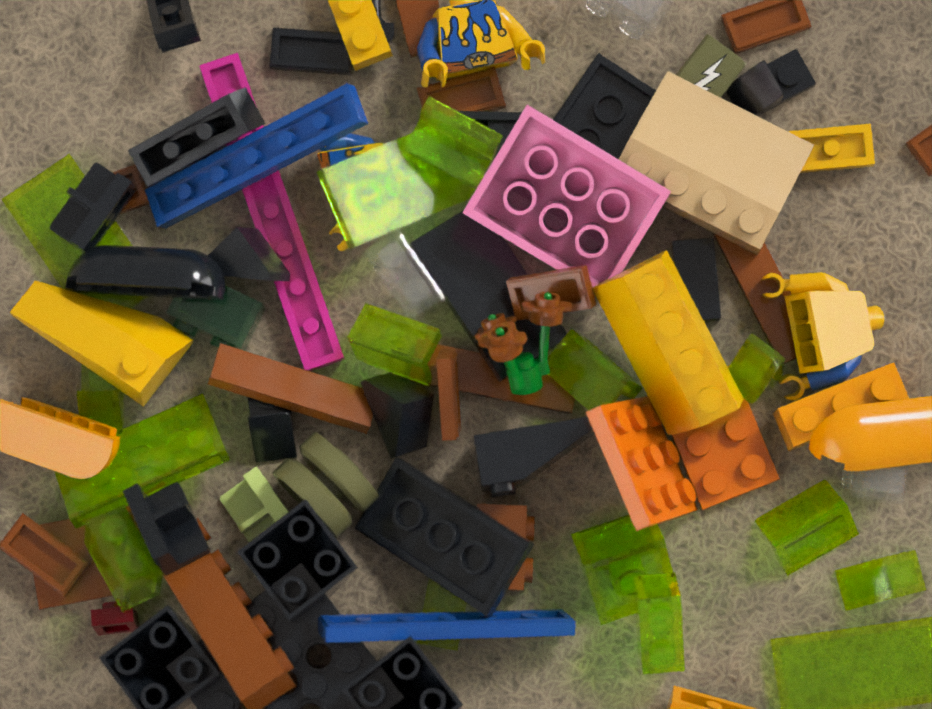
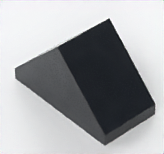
(249, 256)
(400, 412)

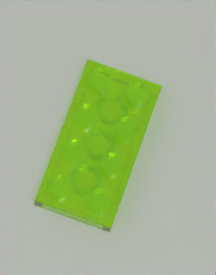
(150, 453)

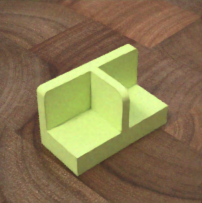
(253, 504)

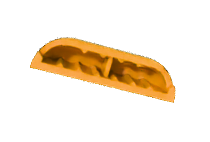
(877, 435)
(56, 438)

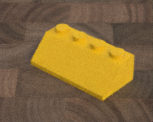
(668, 344)

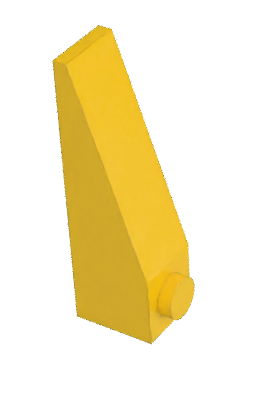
(113, 341)

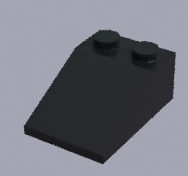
(520, 454)

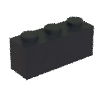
(196, 136)

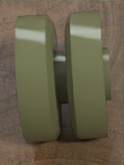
(332, 478)

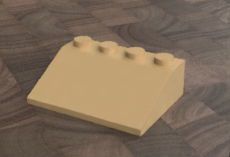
(716, 160)

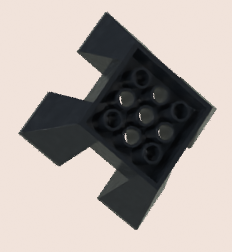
(300, 568)

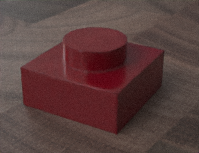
(112, 620)

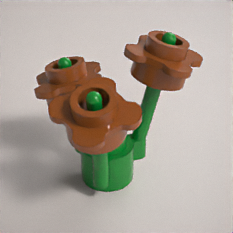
(506, 342)

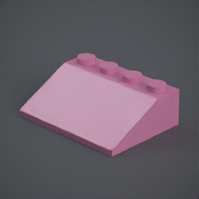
(565, 199)

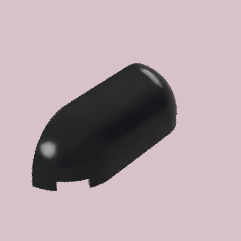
(147, 273)

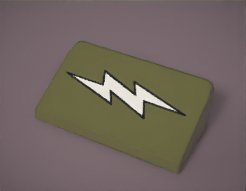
(712, 66)

